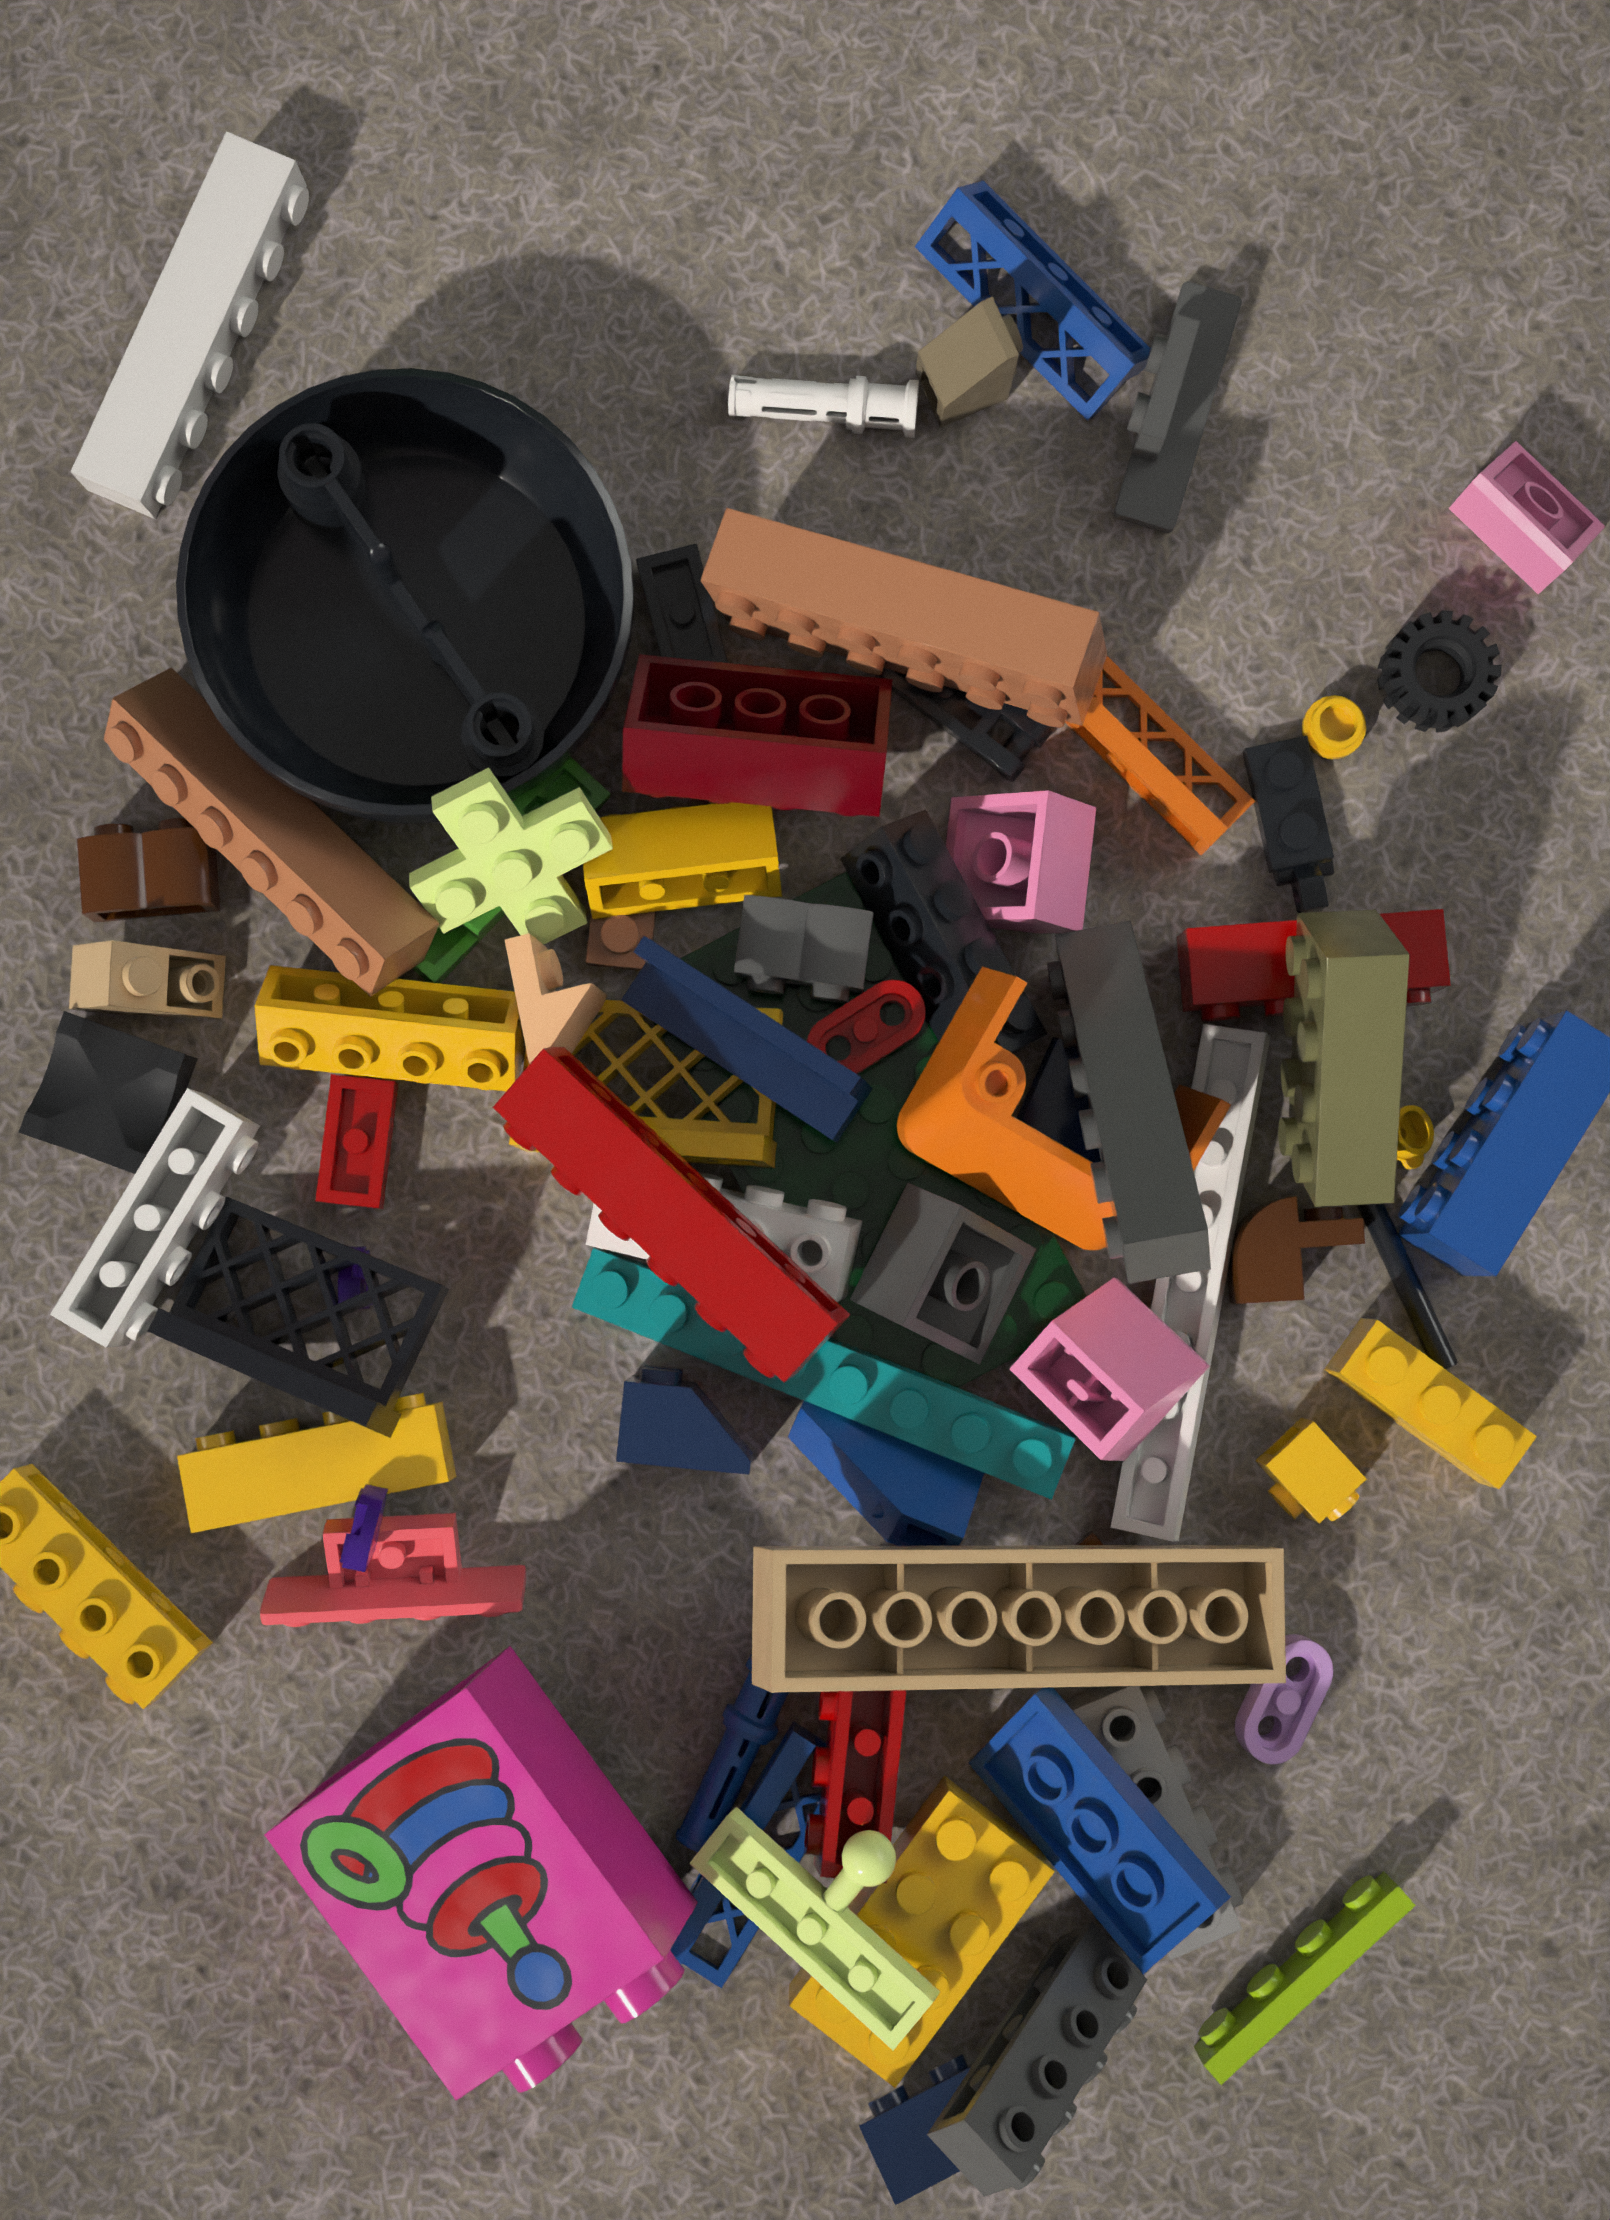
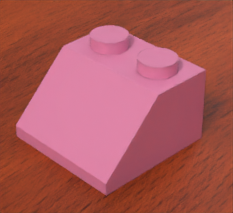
(1024, 858)

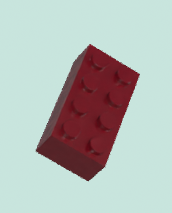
(756, 735)

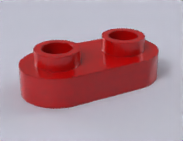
(865, 1031)

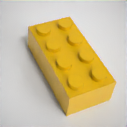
(944, 1909)

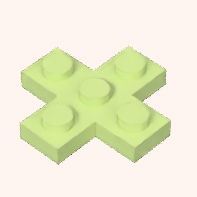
(509, 858)

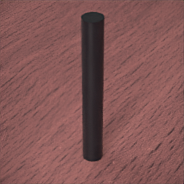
(1407, 1284)

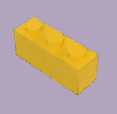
(684, 859)
(1430, 1403)

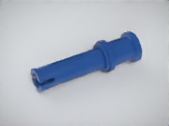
(749, 1725)

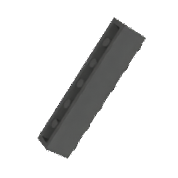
(1132, 1105)

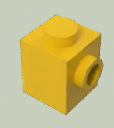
(1310, 1474)

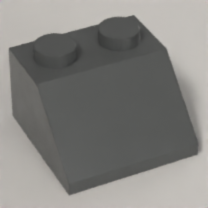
(943, 1272)

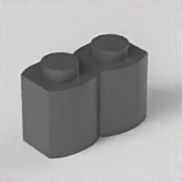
(803, 946)

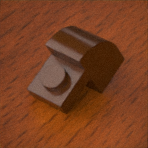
(1268, 1247)

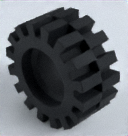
(1469, 652)

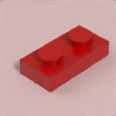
(357, 1141)

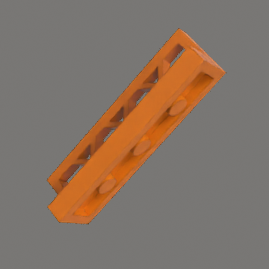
(1130, 758)

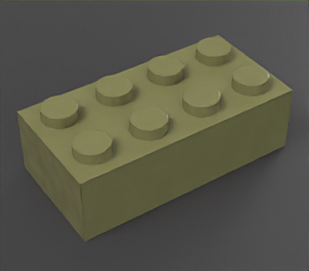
(1344, 1056)

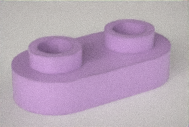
(1290, 1704)

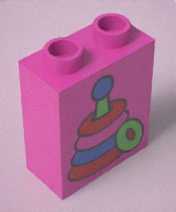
(489, 1881)

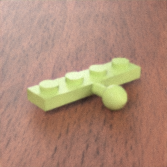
(816, 1922)

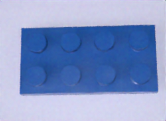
(1098, 1829)

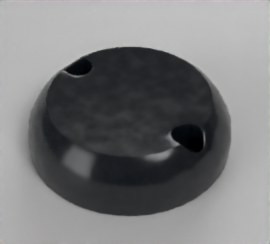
(409, 596)

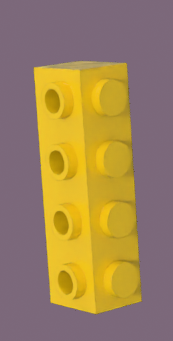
(399, 1033)
(92, 1591)

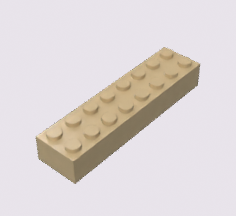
(1016, 1616)

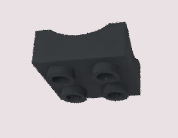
(106, 1093)

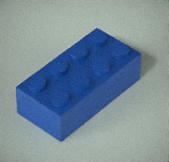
(1511, 1145)

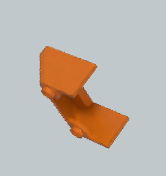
(966, 1126)

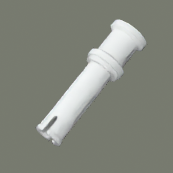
(854, 404)

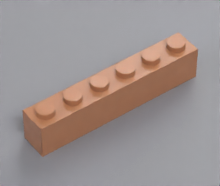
(270, 833)

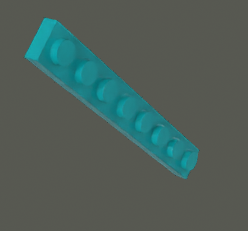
(839, 1380)

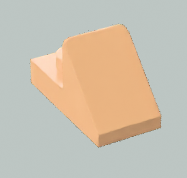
(548, 1015)

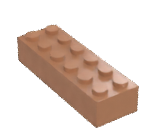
(906, 618)

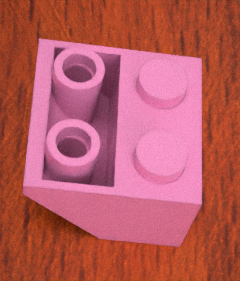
(1109, 1370)

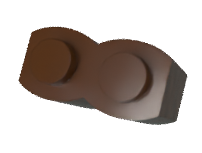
(146, 872)

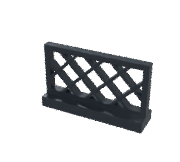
(293, 1370)

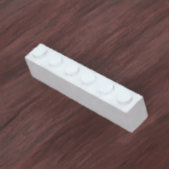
(192, 326)

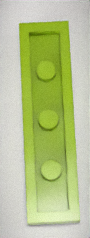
(1283, 1992)

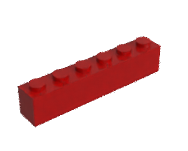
(670, 1213)

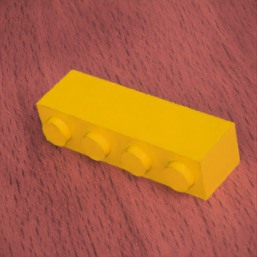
(312, 1466)

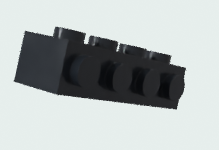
(932, 923)

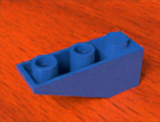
(893, 1484)

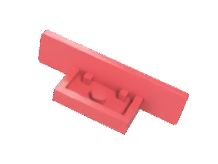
(409, 1576)

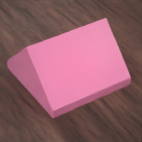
(1527, 517)

